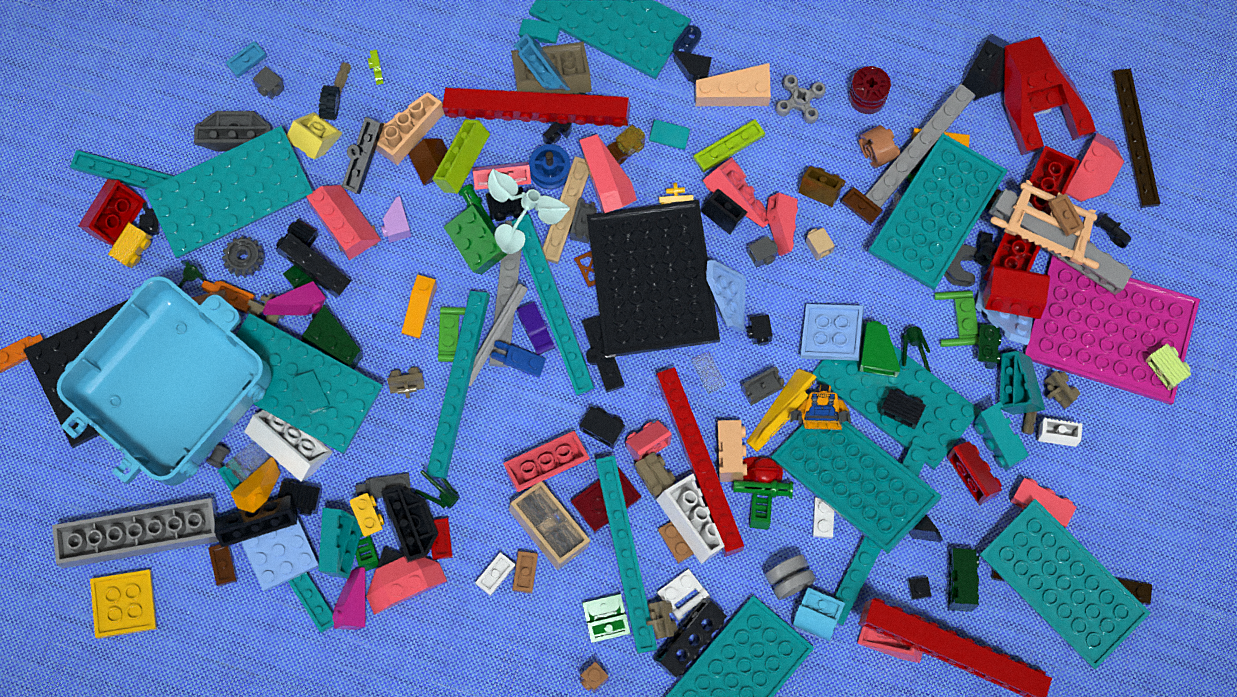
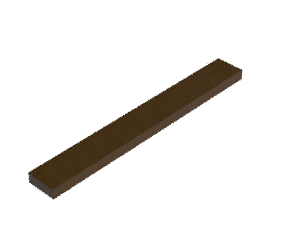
(1135, 138)

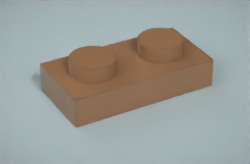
(1066, 215)
(675, 542)
(525, 572)

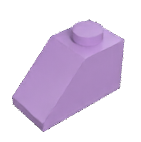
(395, 222)

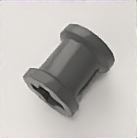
(217, 456)

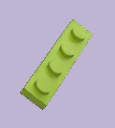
(729, 145)

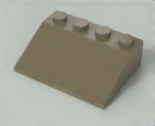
(570, 62)

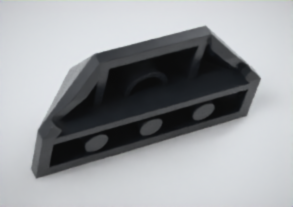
(987, 71)
(409, 522)

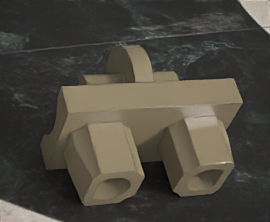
(257, 307)
(406, 383)
(1060, 390)
(661, 620)

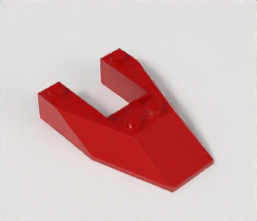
(1036, 84)

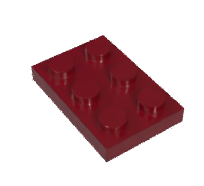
(592, 507)

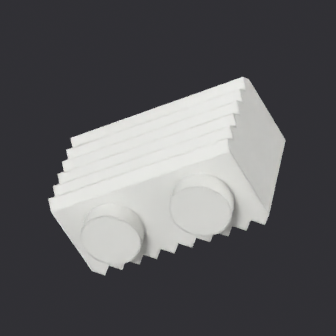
(1060, 432)

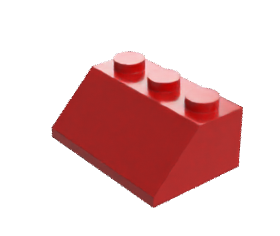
(111, 212)
(1016, 292)
(974, 472)

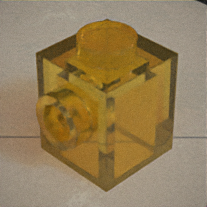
(631, 140)

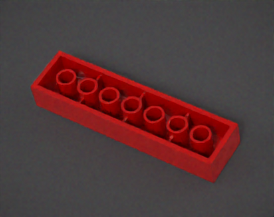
(1052, 175)

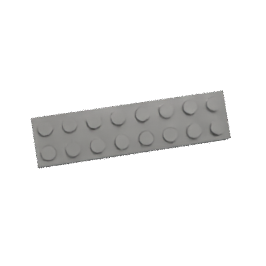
(135, 533)

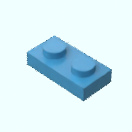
(245, 59)

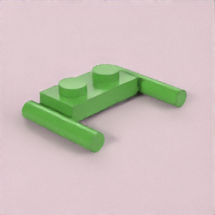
(965, 318)
(449, 332)

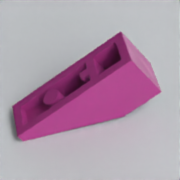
(299, 302)
(350, 607)

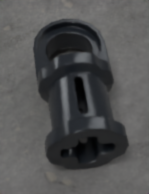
(1119, 236)
(986, 248)

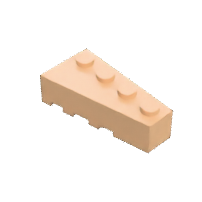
(735, 88)
(409, 127)

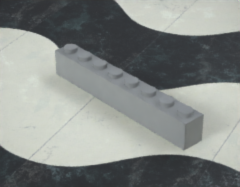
(1110, 273)

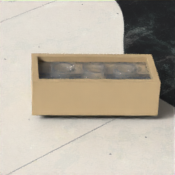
(549, 525)

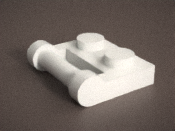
(679, 589)

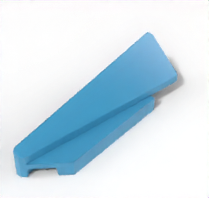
(540, 64)

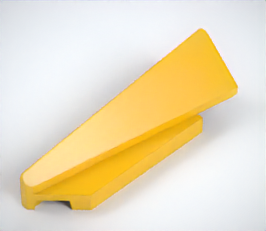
(779, 413)

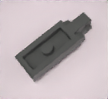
(376, 485)

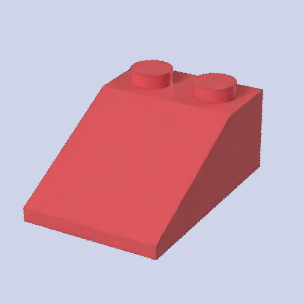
(886, 645)

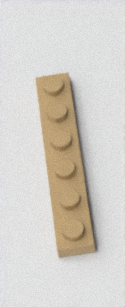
(571, 193)

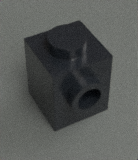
(760, 330)

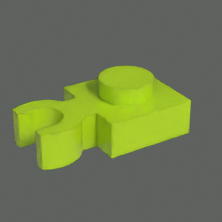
(375, 65)

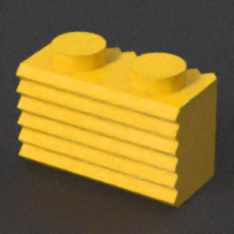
(130, 245)

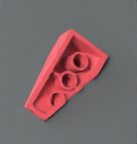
(608, 178)
(732, 182)

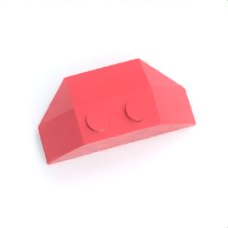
(1096, 170)
(403, 581)

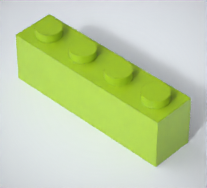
(461, 156)

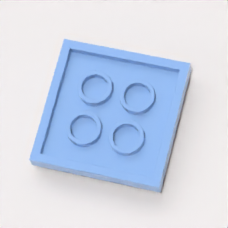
(832, 332)
(280, 556)

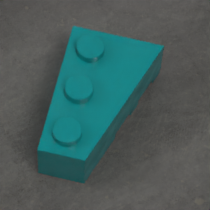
(1019, 385)
(1000, 437)
(338, 542)

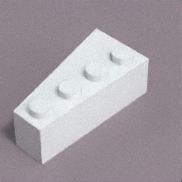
(691, 518)

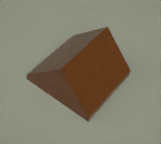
(427, 157)

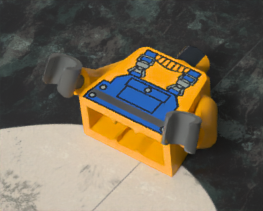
(822, 410)

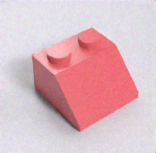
(651, 439)

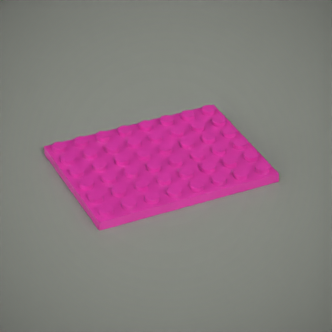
(1108, 334)

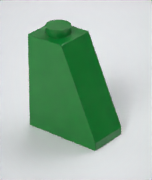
(878, 351)

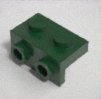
(988, 345)

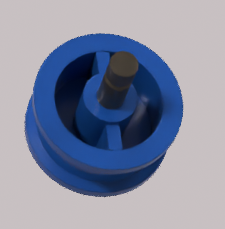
(549, 166)

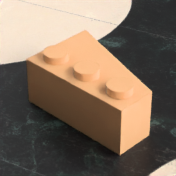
(731, 450)

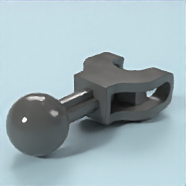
(955, 273)

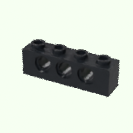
(313, 265)
(247, 525)
(680, 641)

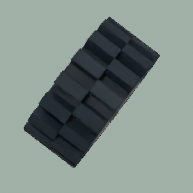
(329, 102)

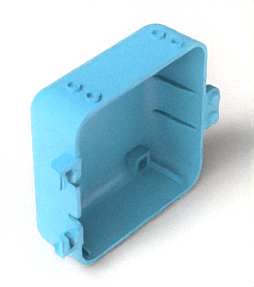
(164, 381)

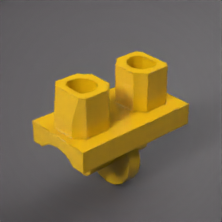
(675, 198)

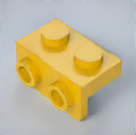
(365, 514)

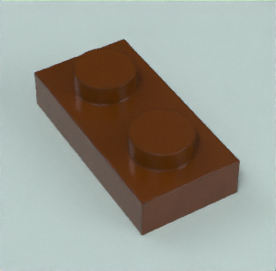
(862, 206)
(222, 565)

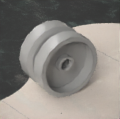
(790, 577)

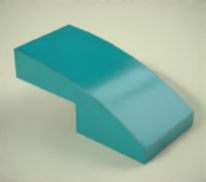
(540, 30)

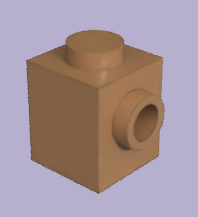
(593, 678)

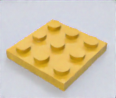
(123, 604)

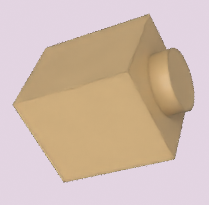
(819, 243)

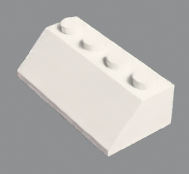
(288, 445)

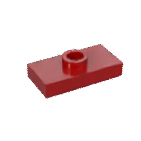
(442, 546)

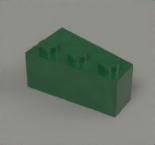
(331, 339)
(963, 580)

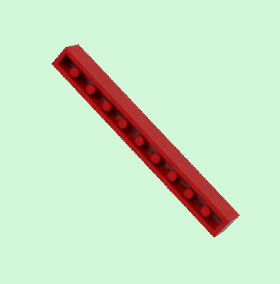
(536, 107)
(699, 460)
(954, 650)

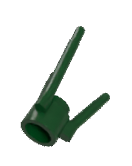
(190, 274)
(915, 337)
(447, 496)

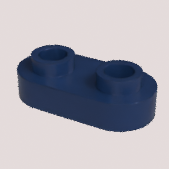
(685, 42)

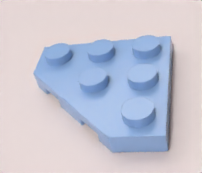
(729, 293)
(1015, 326)

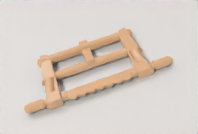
(1021, 207)

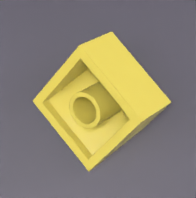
(313, 135)

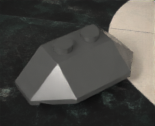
(229, 129)

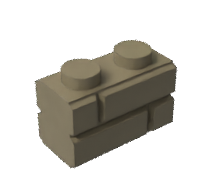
(654, 474)

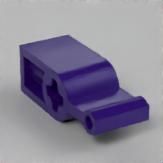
(535, 328)

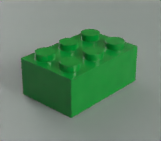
(475, 239)

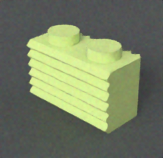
(1168, 366)

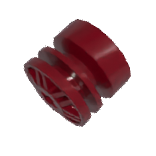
(868, 99)

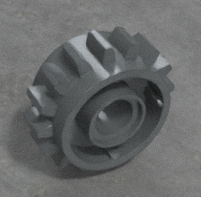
(248, 265)

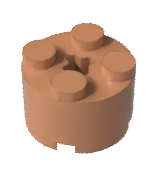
(879, 146)

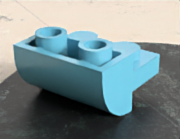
(818, 614)

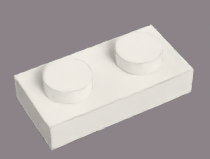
(823, 520)
(495, 574)

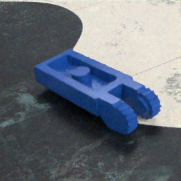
(519, 359)

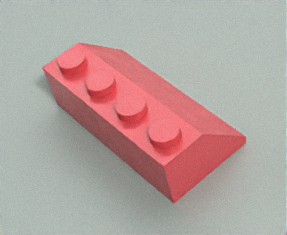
(343, 220)
(545, 461)

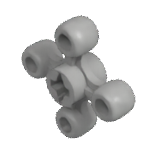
(800, 104)

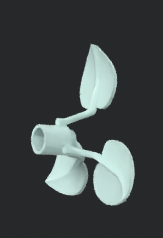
(549, 209)

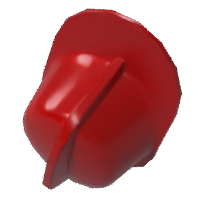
(762, 470)

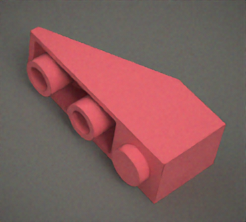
(781, 217)

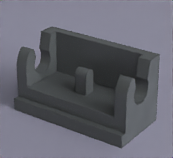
(579, 228)
(762, 386)

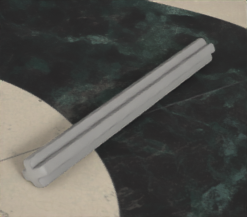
(497, 330)

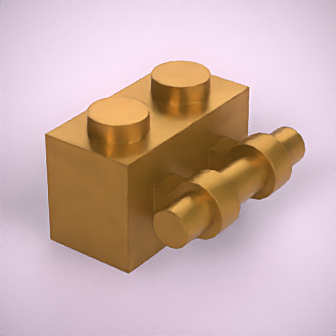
(821, 185)

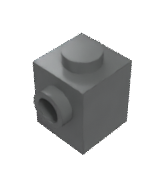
(268, 83)
(763, 252)

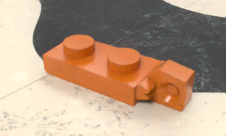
(237, 298)
(14, 353)

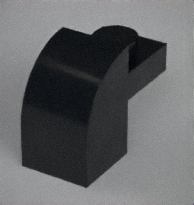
(554, 133)

